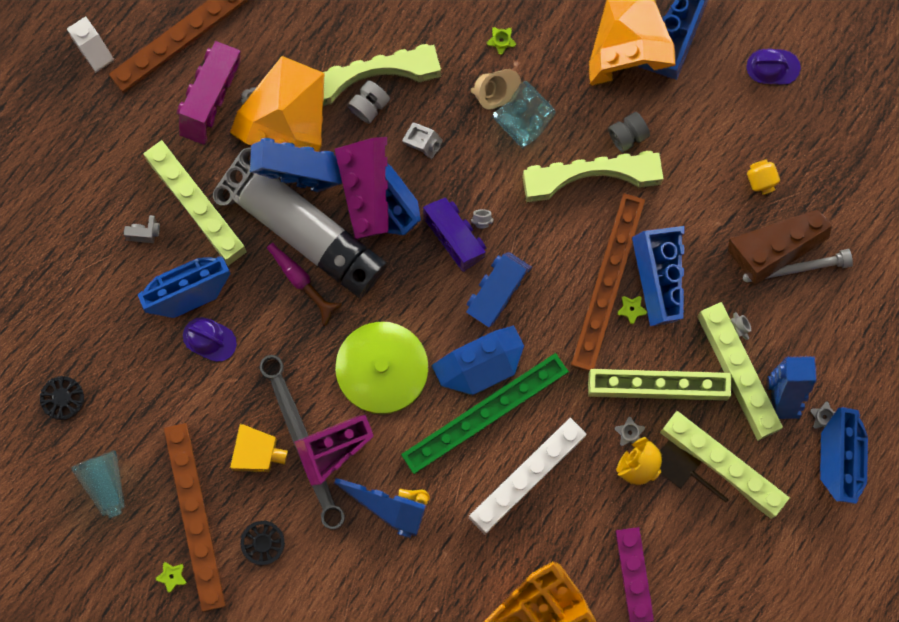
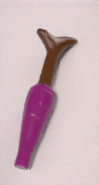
(301, 281)

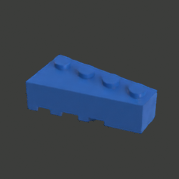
(681, 25)
(295, 164)
(661, 273)
(791, 385)

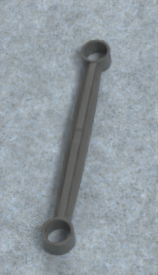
(298, 431)

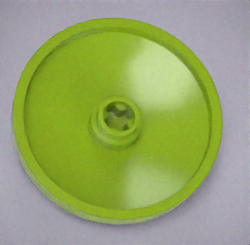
(381, 368)

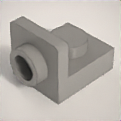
(422, 139)
(139, 233)

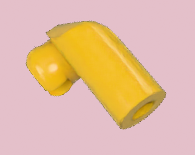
(419, 496)

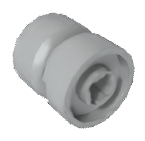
(363, 107)

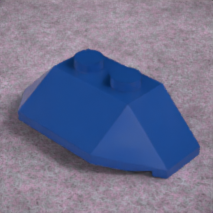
(402, 205)
(185, 287)
(481, 362)
(844, 455)

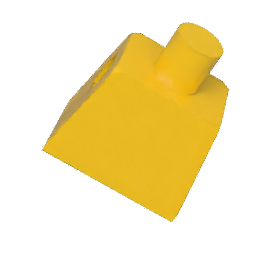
(256, 451)

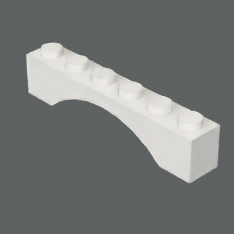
(527, 476)

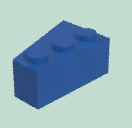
(497, 288)

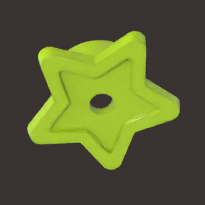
(505, 35)
(636, 304)
(167, 571)

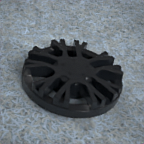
(62, 397)
(262, 542)

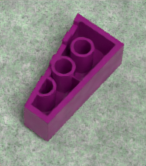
(207, 91)
(365, 185)

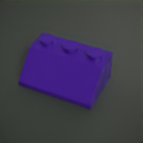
(454, 233)

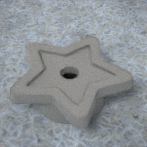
(741, 325)
(818, 414)
(629, 426)

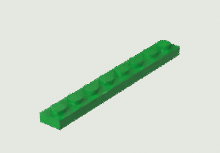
(484, 413)

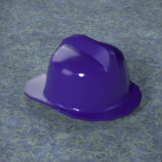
(773, 66)
(209, 339)

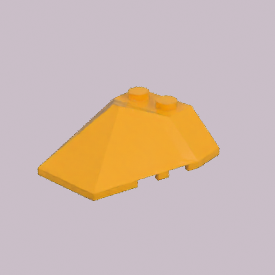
(628, 37)
(284, 107)
(544, 597)

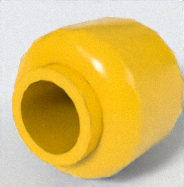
(763, 176)

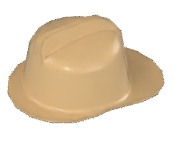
(496, 88)

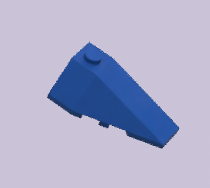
(397, 512)

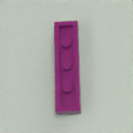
(634, 575)

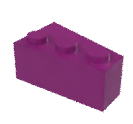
(331, 447)

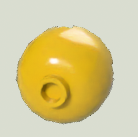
(641, 464)

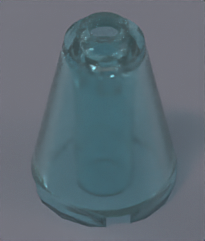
(102, 482)

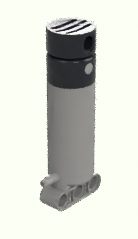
(302, 226)

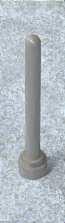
(843, 259)

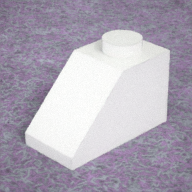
(90, 44)

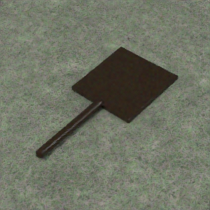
(680, 465)

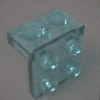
(525, 115)

